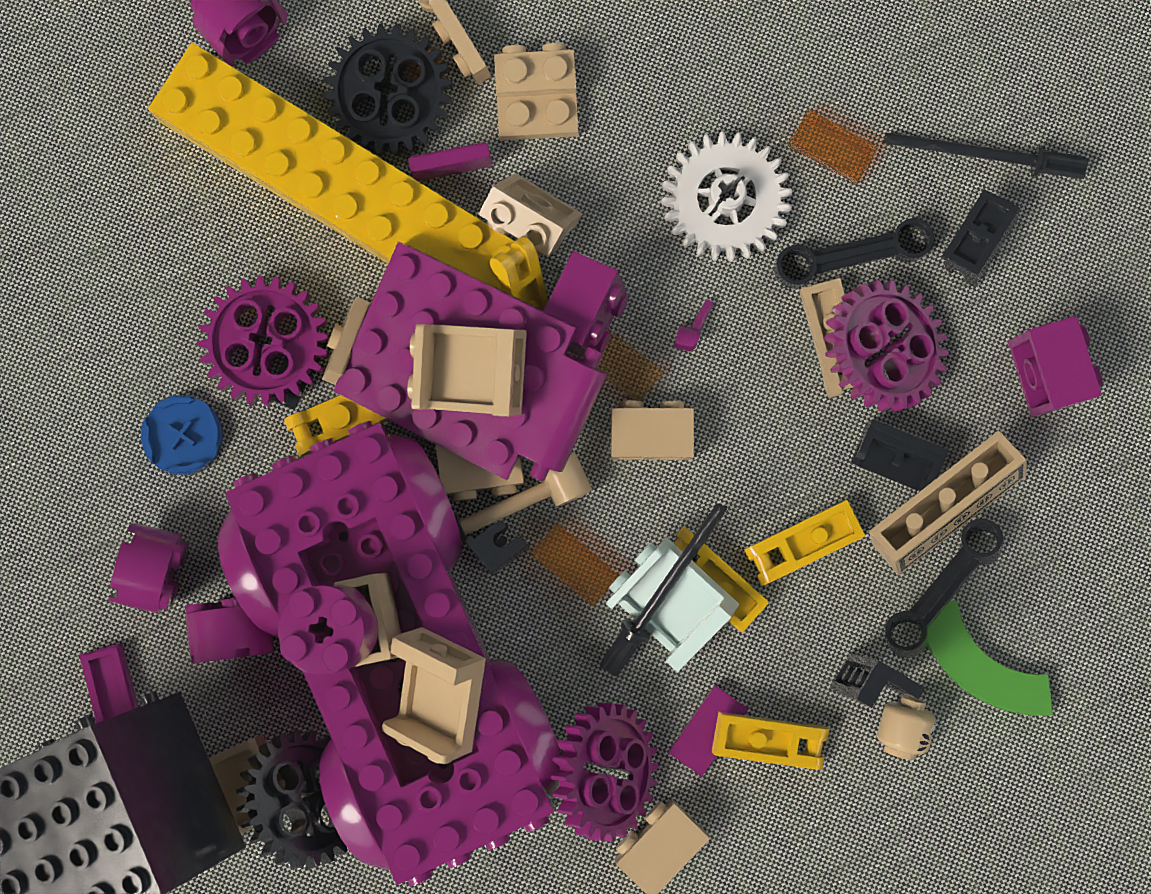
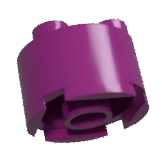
(238, 26)
(147, 569)
(223, 632)
(303, 632)

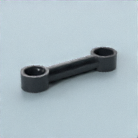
(854, 253)
(944, 587)

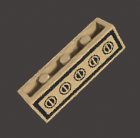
(948, 502)

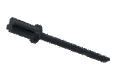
(1041, 161)
(634, 632)

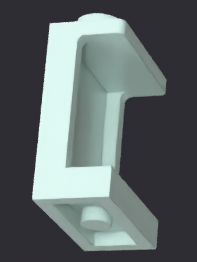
(689, 613)

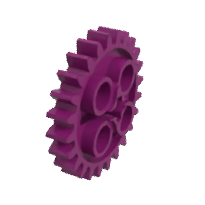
(228, 335)
(908, 373)
(599, 802)

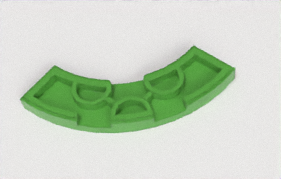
(982, 675)

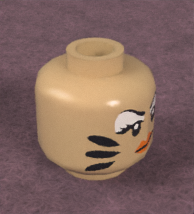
(906, 728)

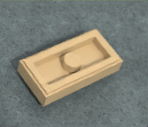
(342, 340)

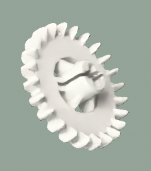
(751, 168)

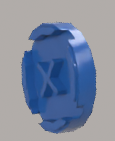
(182, 435)

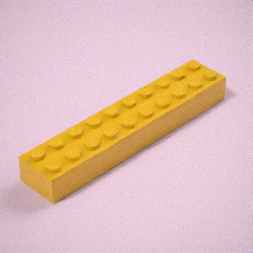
(319, 167)

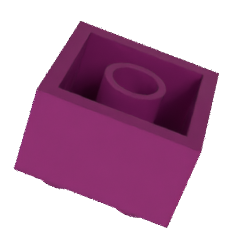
(589, 299)
(1055, 366)

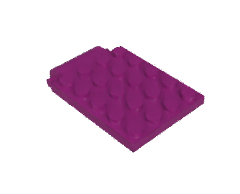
(555, 386)

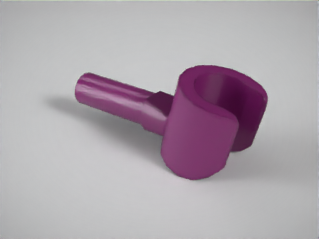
(688, 337)

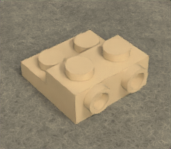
(536, 92)
(530, 212)

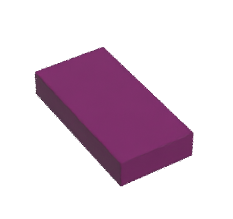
(450, 161)
(108, 682)
(695, 741)

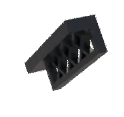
(865, 678)

